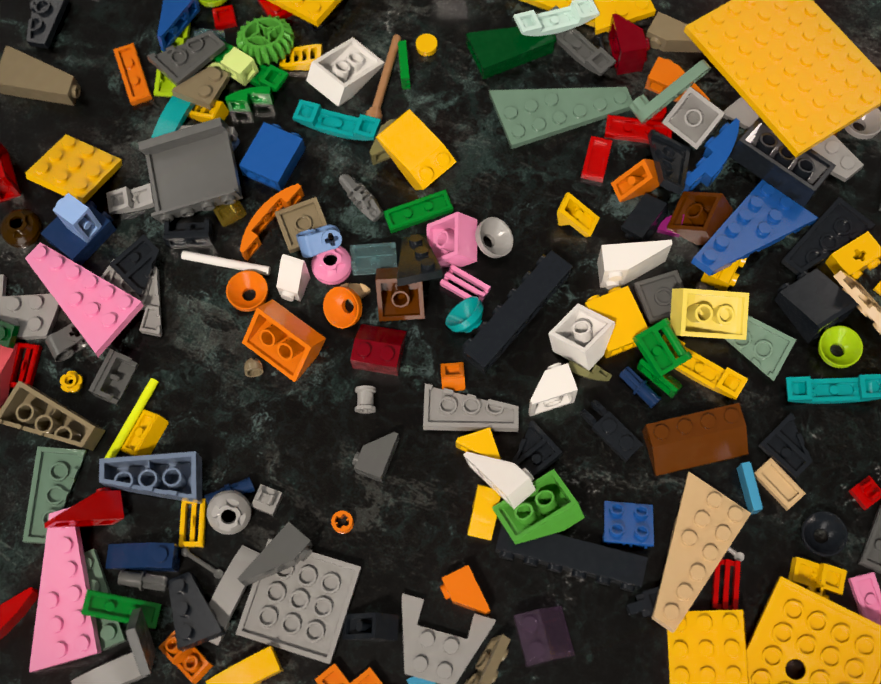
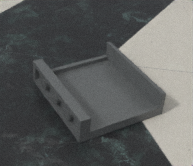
(192, 170)

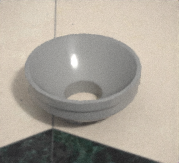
(871, 124)
(499, 235)
(233, 501)

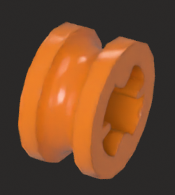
(344, 529)

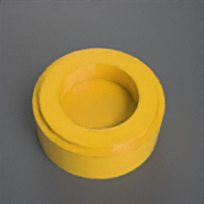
(426, 45)

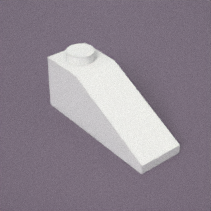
(503, 477)

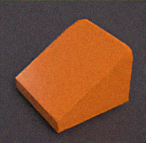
(453, 376)

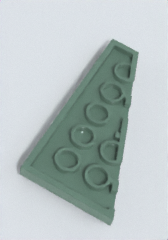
(541, 113)

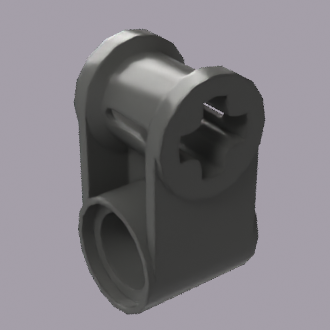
(65, 343)

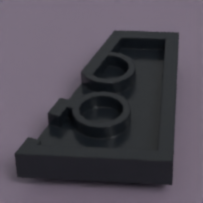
(192, 615)

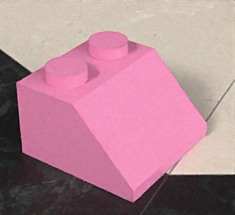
(453, 240)

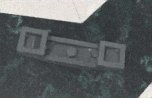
(584, 51)

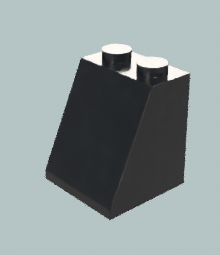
(814, 304)

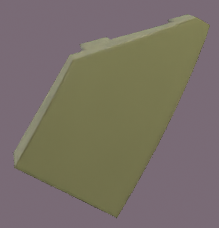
(596, 374)

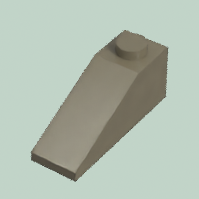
(669, 35)

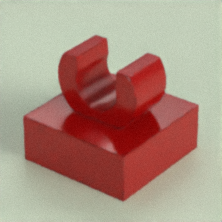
(866, 492)

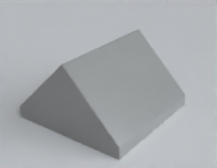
(693, 118)

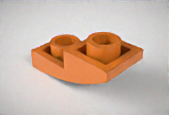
(190, 662)

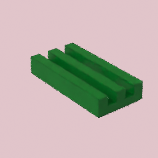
(404, 68)

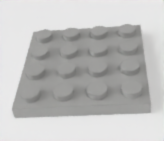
(301, 607)

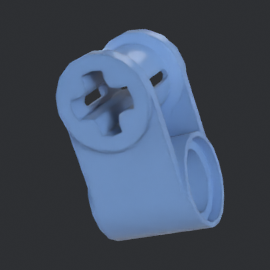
(316, 240)

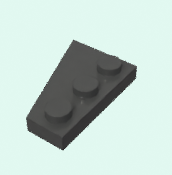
(187, 59)

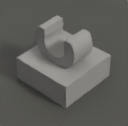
(267, 500)

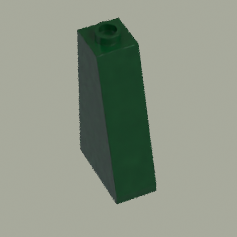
(506, 49)

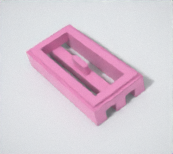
(449, 275)

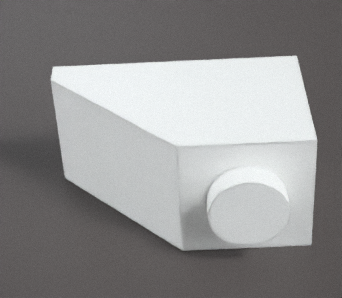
(292, 278)

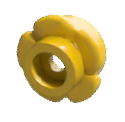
(73, 387)

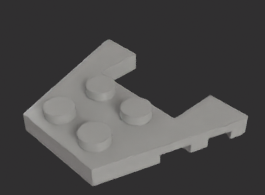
(33, 313)
(151, 321)
(436, 654)

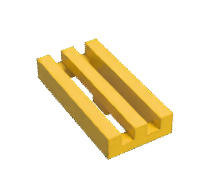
(202, 524)

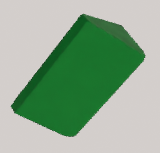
(666, 383)

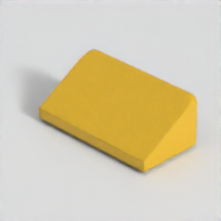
(145, 434)

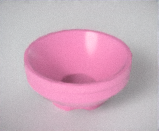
(332, 274)

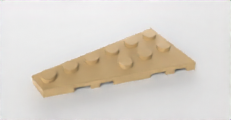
(866, 302)

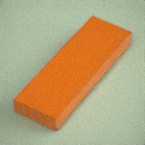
(132, 74)

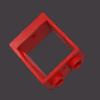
(8, 183)

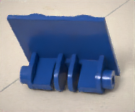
(628, 524)

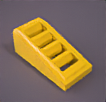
(308, 50)
(218, 110)

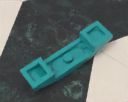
(172, 116)
(335, 123)
(833, 390)

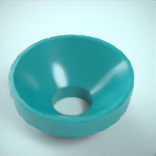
(465, 315)

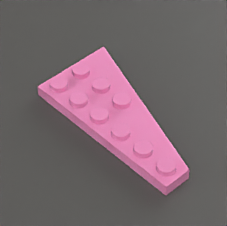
(89, 301)
(59, 628)

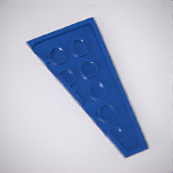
(755, 225)

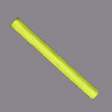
(132, 418)

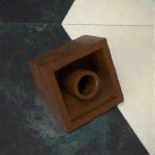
(703, 216)
(396, 301)

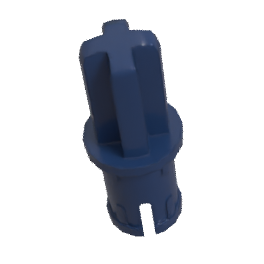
(639, 387)

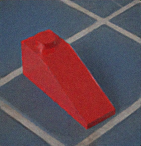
(98, 509)

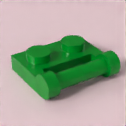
(656, 350)

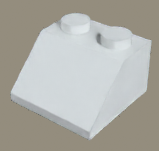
(582, 336)
(554, 389)

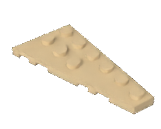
(699, 540)

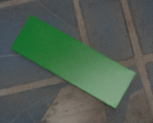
(418, 211)
(118, 607)

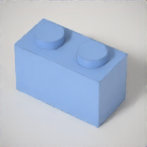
(77, 217)

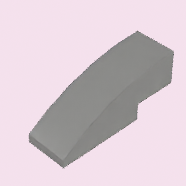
(118, 671)

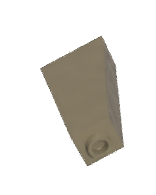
(34, 79)

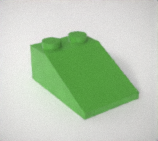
(542, 513)

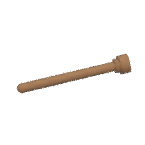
(375, 111)

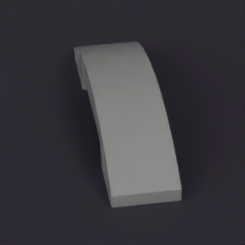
(230, 589)

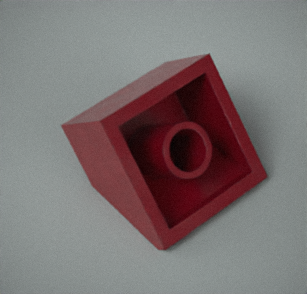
(627, 45)
(378, 349)

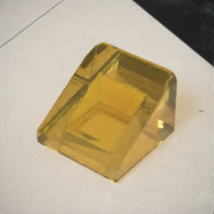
(229, 213)

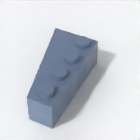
(159, 475)

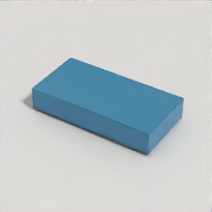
(749, 488)

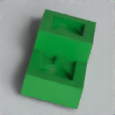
(243, 99)

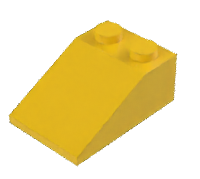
(415, 150)

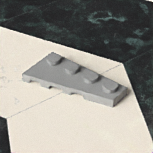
(462, 412)

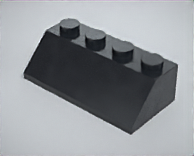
(772, 161)

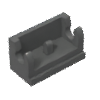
(113, 377)

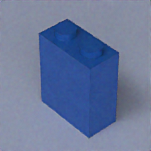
(272, 156)

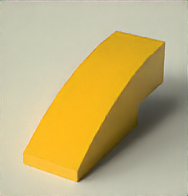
(250, 670)

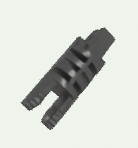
(361, 197)

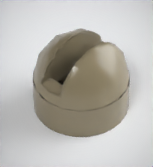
(253, 368)

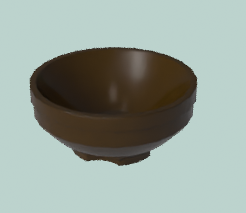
(24, 235)

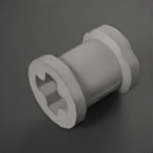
(365, 399)

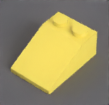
(709, 313)

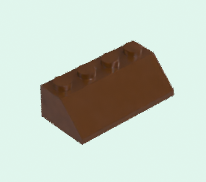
(696, 439)

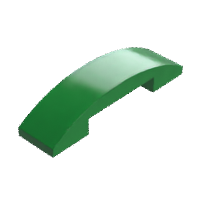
(266, 76)

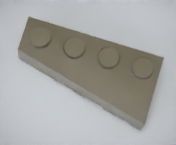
(42, 415)

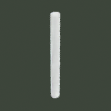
(224, 262)

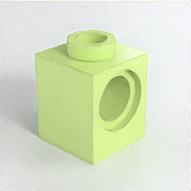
(240, 66)

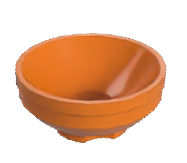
(240, 284)
(335, 308)

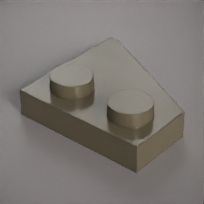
(203, 87)

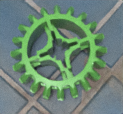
(266, 39)

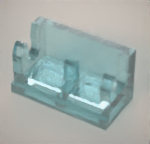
(372, 256)

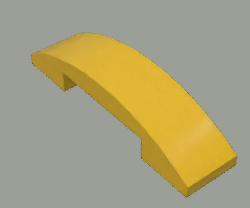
(709, 374)

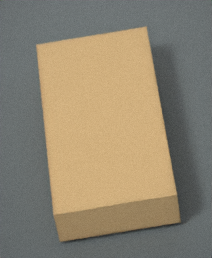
(779, 484)

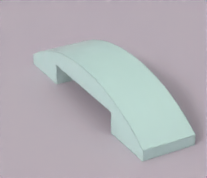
(556, 20)

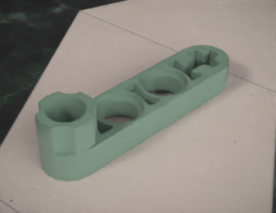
(646, 109)

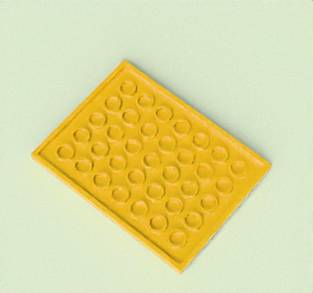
(789, 67)

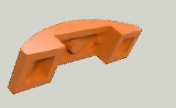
(264, 215)

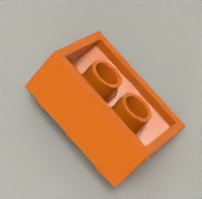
(283, 339)

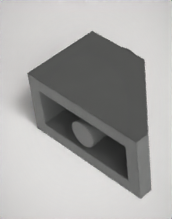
(376, 457)

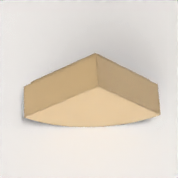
(361, 289)

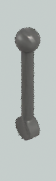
(218, 573)

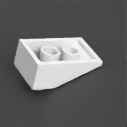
(343, 71)
(627, 261)

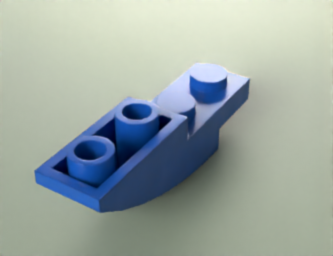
(714, 157)

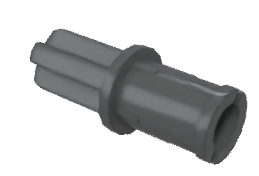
(142, 580)

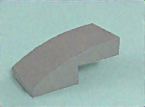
(127, 200)

